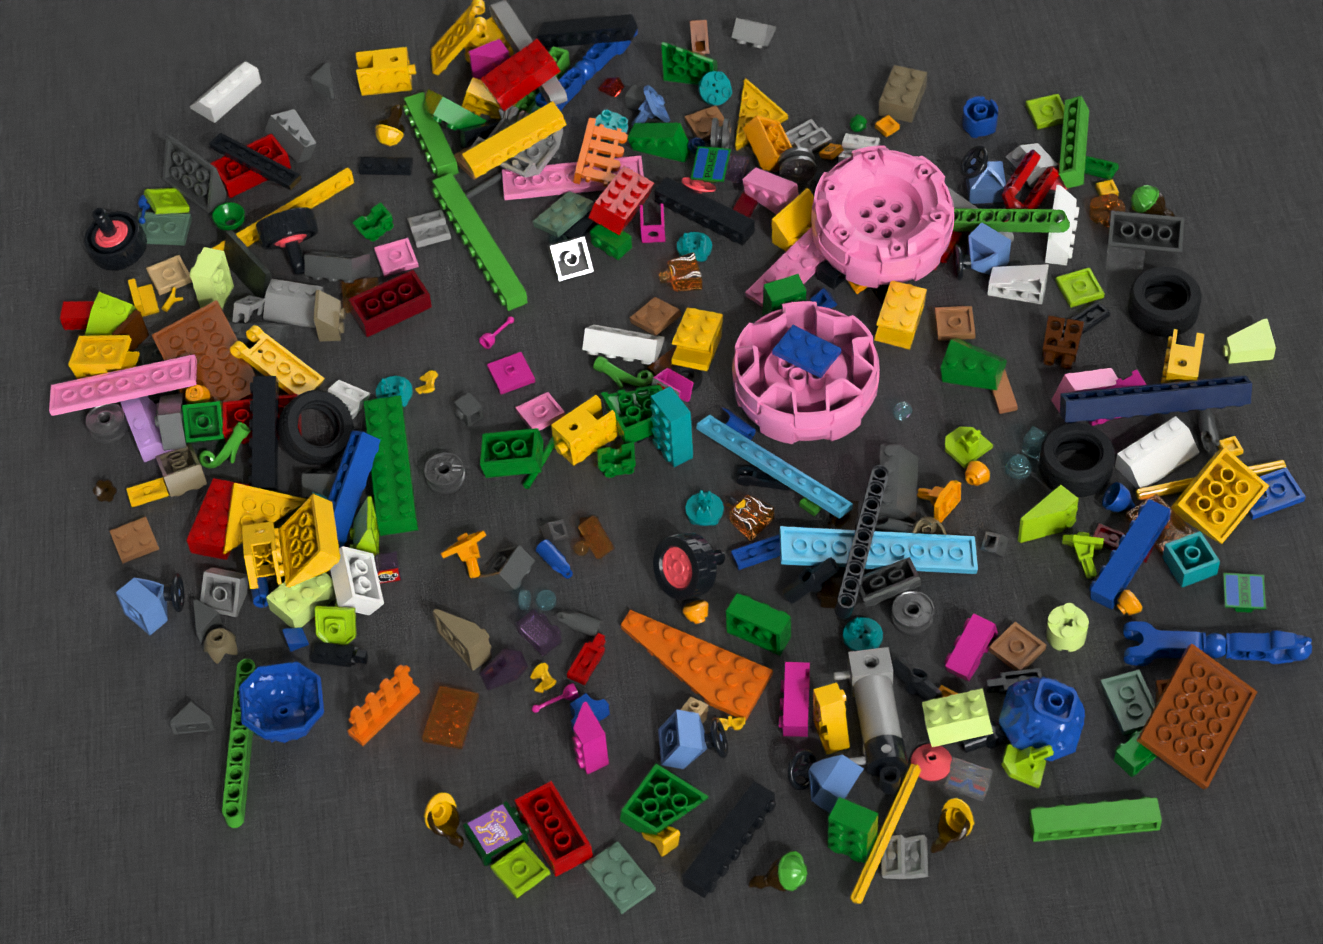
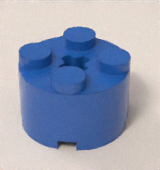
(980, 116)

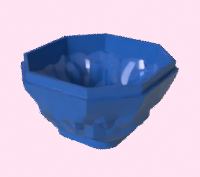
(281, 701)
(1043, 714)

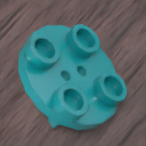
(722, 85)
(612, 121)
(695, 242)
(402, 385)
(704, 509)
(856, 629)

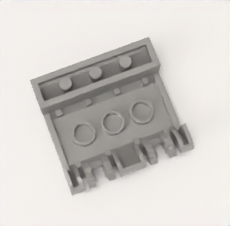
(533, 159)

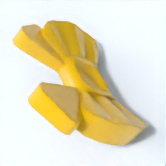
(429, 378)
(548, 682)

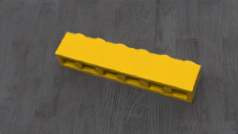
(514, 139)

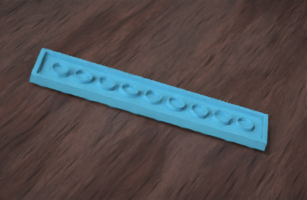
(926, 551)

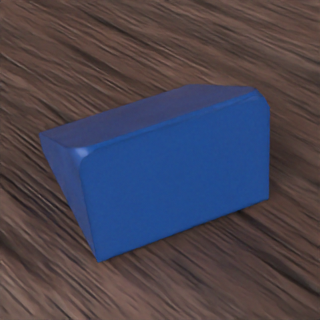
(824, 299)
(295, 638)

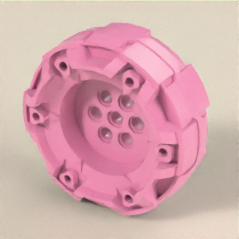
(895, 184)
(792, 402)

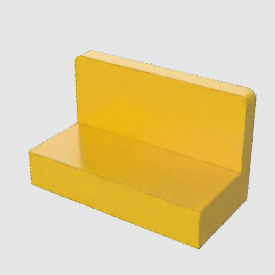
(143, 298)

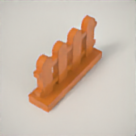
(595, 160)
(382, 711)

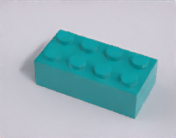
(671, 427)

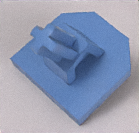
(652, 107)

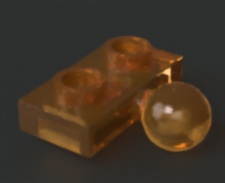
(594, 537)

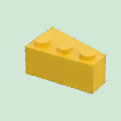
(480, 100)
(830, 717)

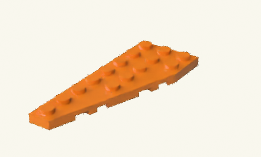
(712, 672)

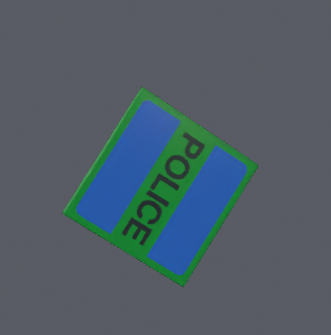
(710, 164)
(1244, 592)

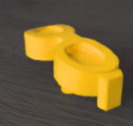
(736, 723)

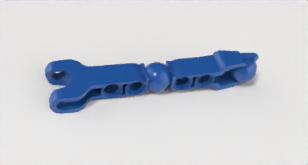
(585, 69)
(1272, 647)

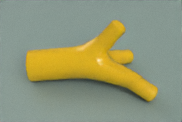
(171, 300)

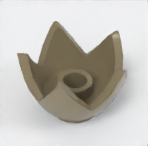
(928, 525)
(217, 649)

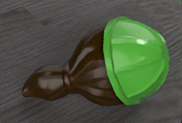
(1149, 201)
(784, 873)

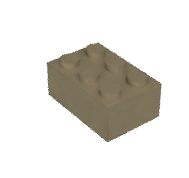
(902, 93)

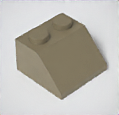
(328, 317)

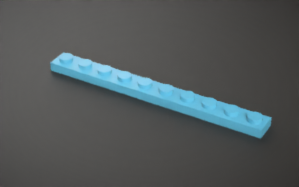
(775, 466)

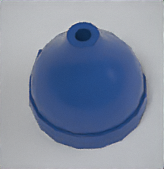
(1117, 498)

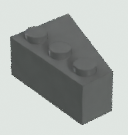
(291, 135)
(336, 266)
(171, 421)

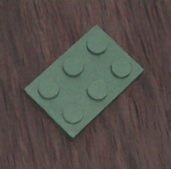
(563, 214)
(166, 228)
(1128, 700)
(619, 877)

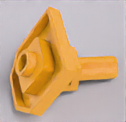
(942, 499)
(467, 551)

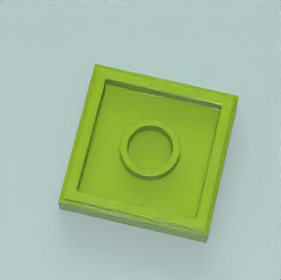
(1046, 111)
(166, 201)
(1079, 287)
(520, 870)

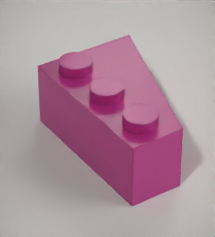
(795, 700)

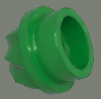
(858, 123)

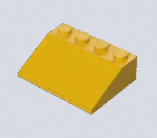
(1220, 496)
(309, 541)

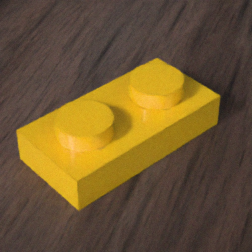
(147, 492)

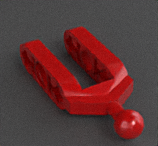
(1020, 176)

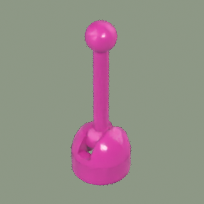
(487, 340)
(569, 693)

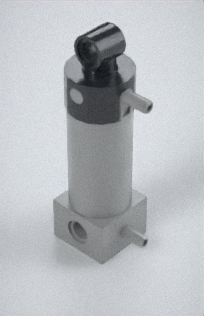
(872, 686)

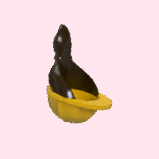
(390, 130)
(443, 818)
(953, 824)

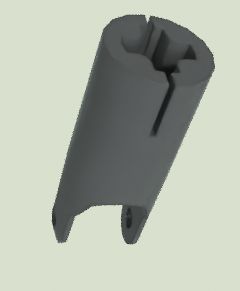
(1207, 428)
(893, 525)
(581, 623)

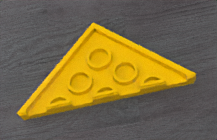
(752, 104)
(255, 506)

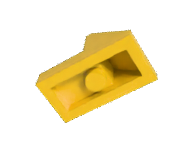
(665, 840)

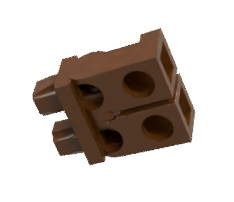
(1062, 347)

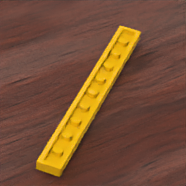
(309, 199)

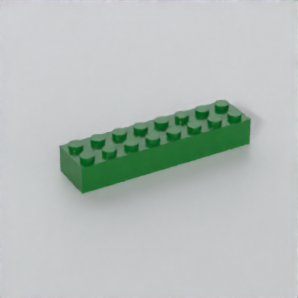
(391, 466)

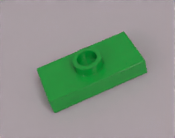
(1100, 167)

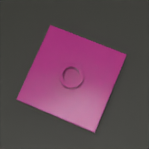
(511, 373)

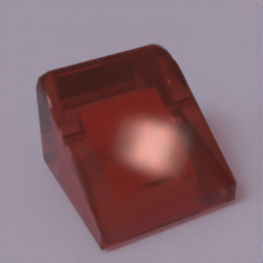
(612, 86)

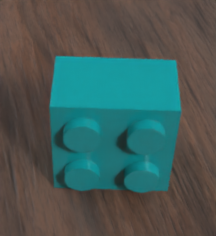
(1191, 559)

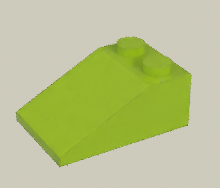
(107, 315)
(1049, 516)
(365, 529)

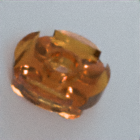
(1103, 202)

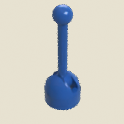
(142, 203)

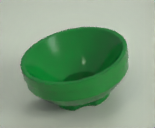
(228, 212)

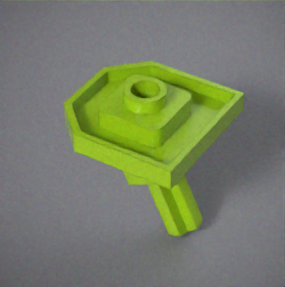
(966, 445)
(1084, 548)
(335, 624)
(1026, 764)

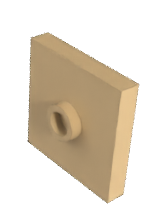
(169, 274)

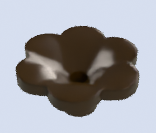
(104, 490)

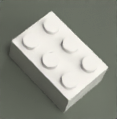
(357, 581)

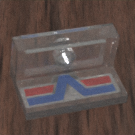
(968, 779)

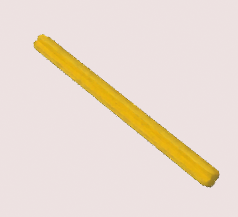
(1181, 485)
(885, 834)

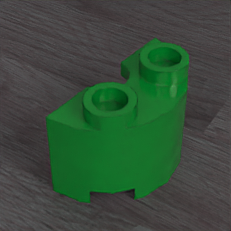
(376, 223)
(617, 461)

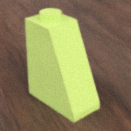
(1250, 344)

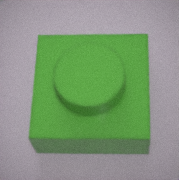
(809, 506)

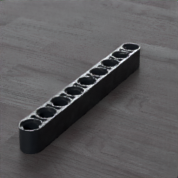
(859, 547)

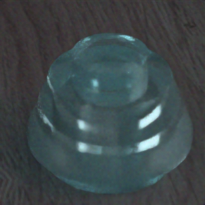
(1018, 467)

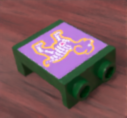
(495, 831)

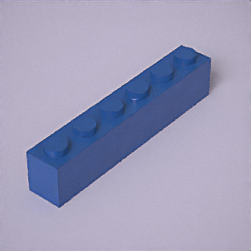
(352, 480)
(1130, 554)

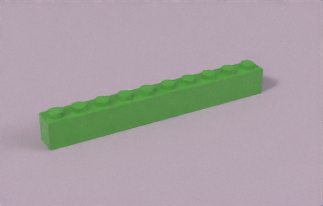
(479, 242)

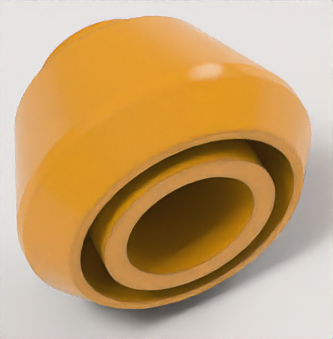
(197, 394)
(977, 473)
(1129, 603)
(696, 611)

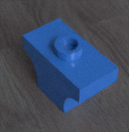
(599, 708)

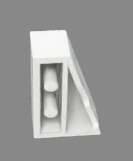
(1019, 282)

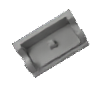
(245, 307)

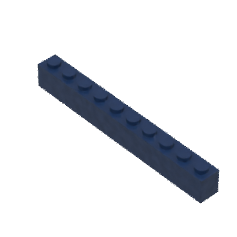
(1155, 399)

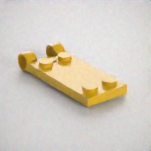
(458, 36)
(275, 360)

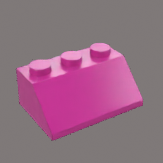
(487, 58)
(589, 741)

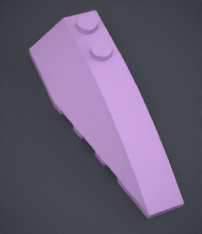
(141, 419)

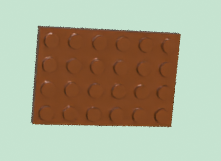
(210, 339)
(1197, 716)

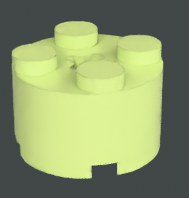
(1067, 628)

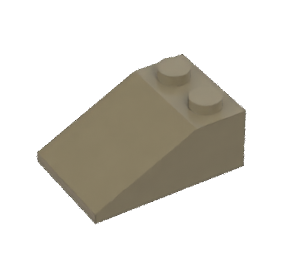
(181, 470)
(464, 638)

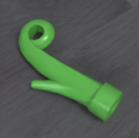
(618, 375)
(239, 433)

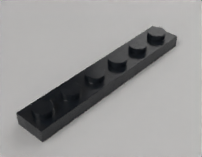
(255, 161)

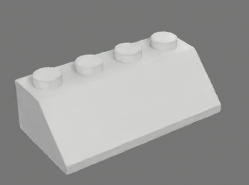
(227, 92)
(1059, 243)
(622, 343)
(1157, 454)

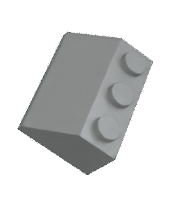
(290, 303)

